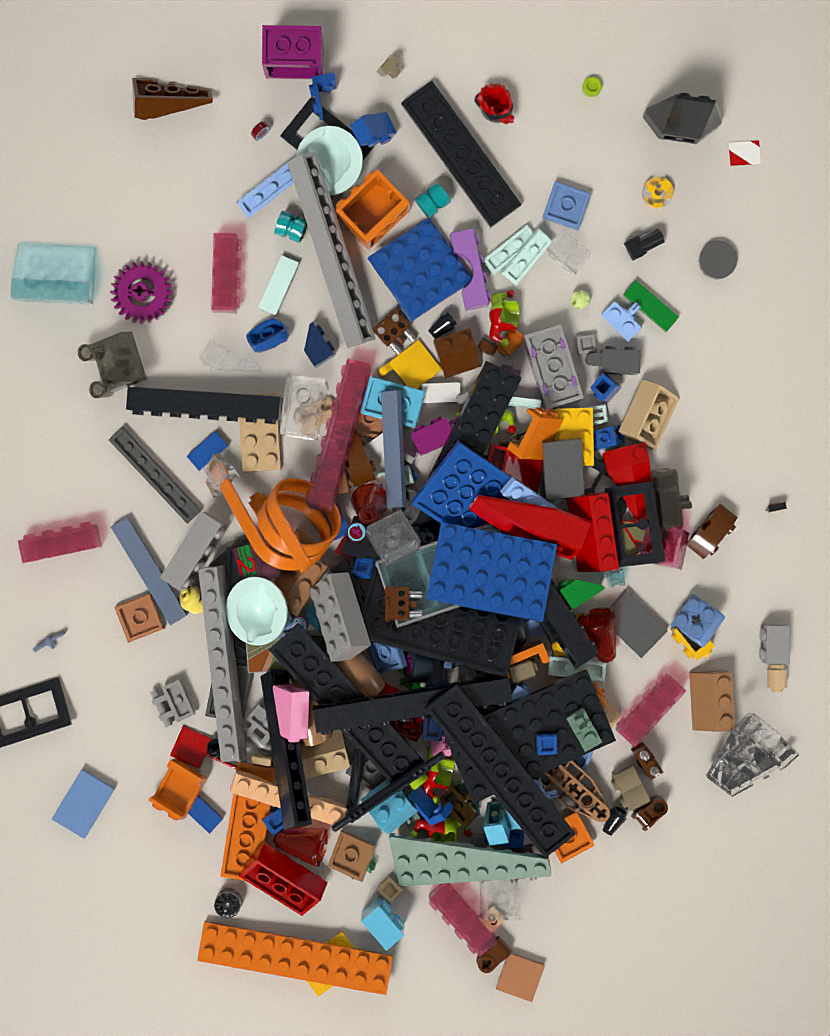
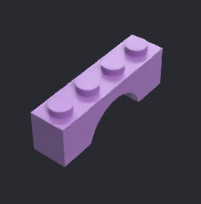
(465, 246)

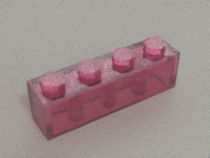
(225, 273)
(59, 543)
(650, 710)
(462, 918)

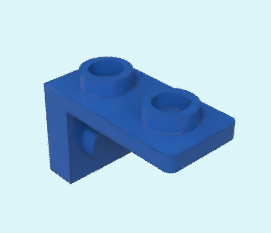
(321, 83)
(607, 437)
(427, 808)

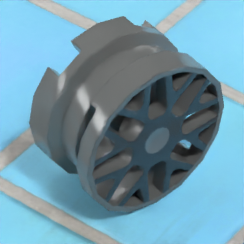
(228, 903)

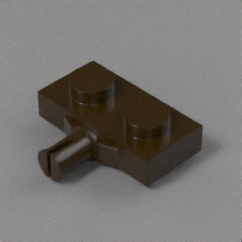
(463, 809)

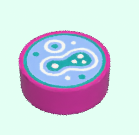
(301, 620)

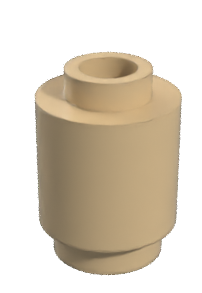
(777, 677)

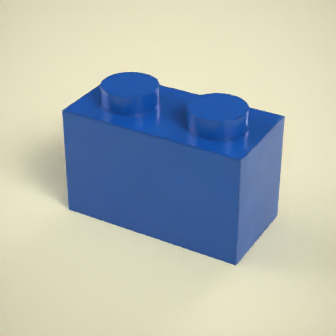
(373, 129)

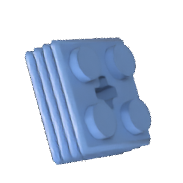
(702, 631)

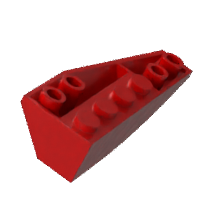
(534, 523)

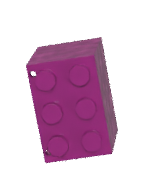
(292, 51)

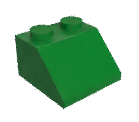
(578, 591)

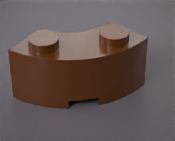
(357, 463)
(712, 531)

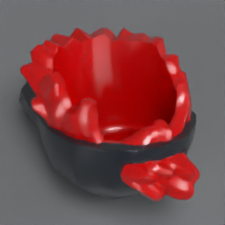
(495, 103)

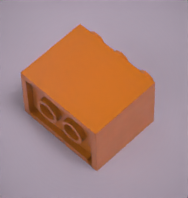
(372, 209)

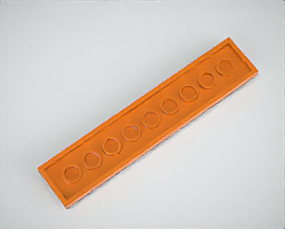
(295, 957)

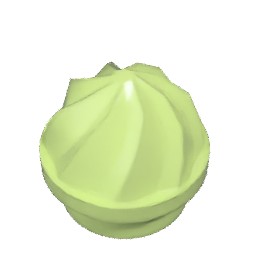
(580, 299)

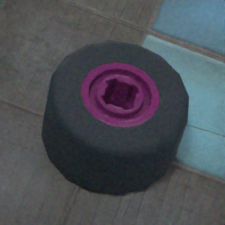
(418, 668)

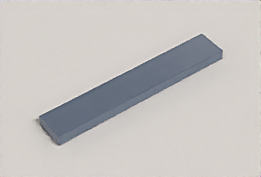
(393, 448)
(148, 570)

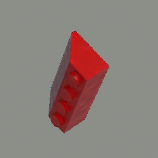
(599, 547)
(283, 879)

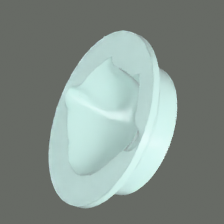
(337, 155)
(256, 611)

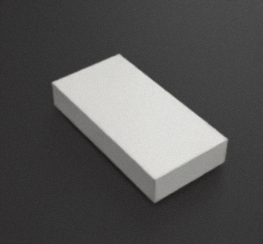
(441, 392)

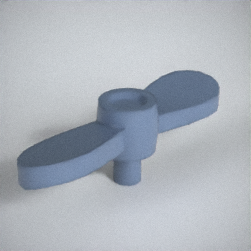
(48, 642)

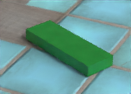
(651, 306)

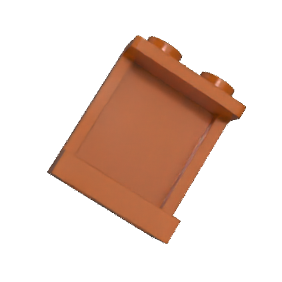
(541, 429)
(529, 650)
(178, 790)

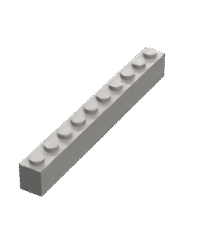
(331, 249)
(222, 664)

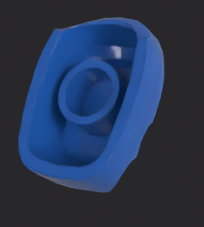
(267, 335)

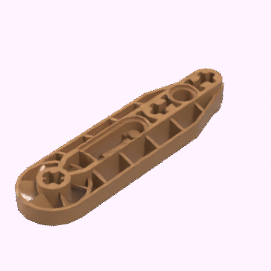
(563, 778)

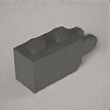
(616, 361)

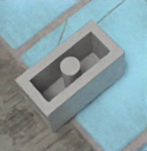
(775, 644)

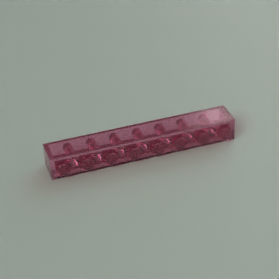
(339, 436)

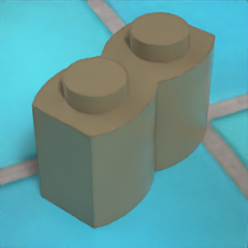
(523, 670)
(630, 787)

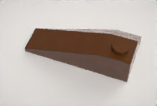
(158, 100)

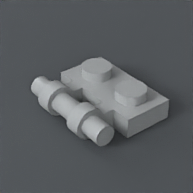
(178, 701)
(258, 720)

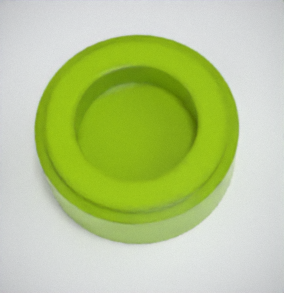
(591, 87)
(417, 783)

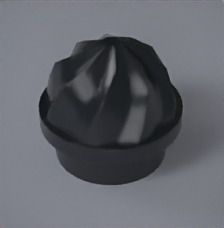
(213, 748)

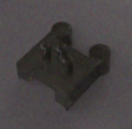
(116, 361)
(668, 497)

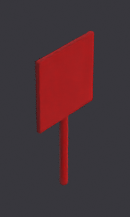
(192, 748)

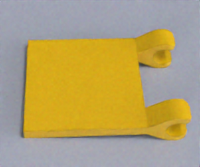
(413, 366)

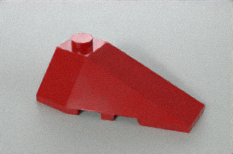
(627, 467)

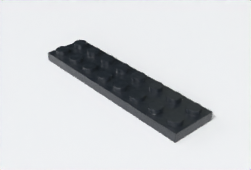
(461, 154)

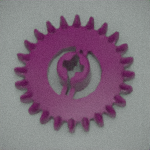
(123, 292)

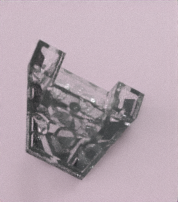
(750, 754)

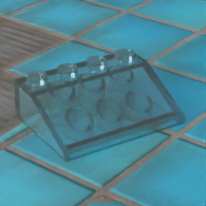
(53, 274)

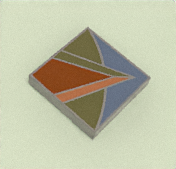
(261, 659)

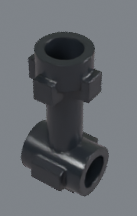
(426, 535)

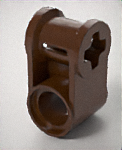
(649, 813)
(495, 955)

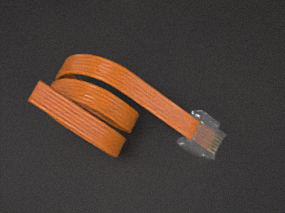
(219, 481)

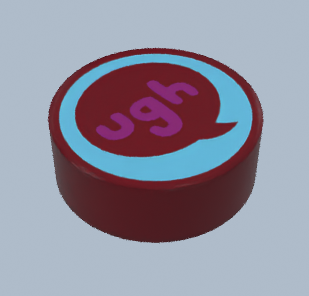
(260, 131)
(356, 532)

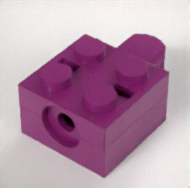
(433, 436)

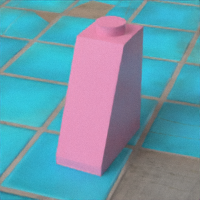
(292, 711)

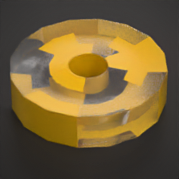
(663, 186)

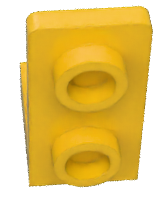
(695, 653)

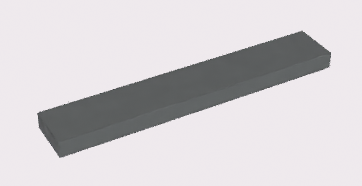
(155, 475)

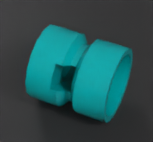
(435, 198)
(290, 226)

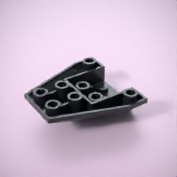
(683, 118)

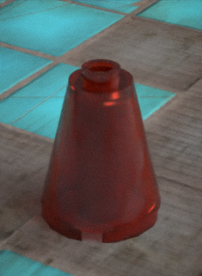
(369, 502)
(602, 631)
(303, 843)

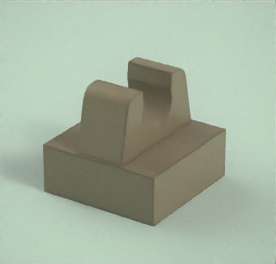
(389, 68)

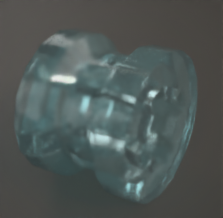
(615, 577)

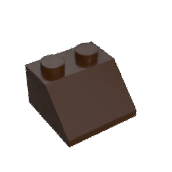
(457, 353)

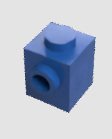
(605, 388)

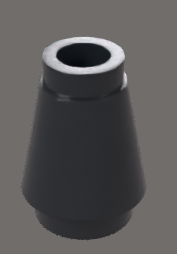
(442, 325)
(616, 819)

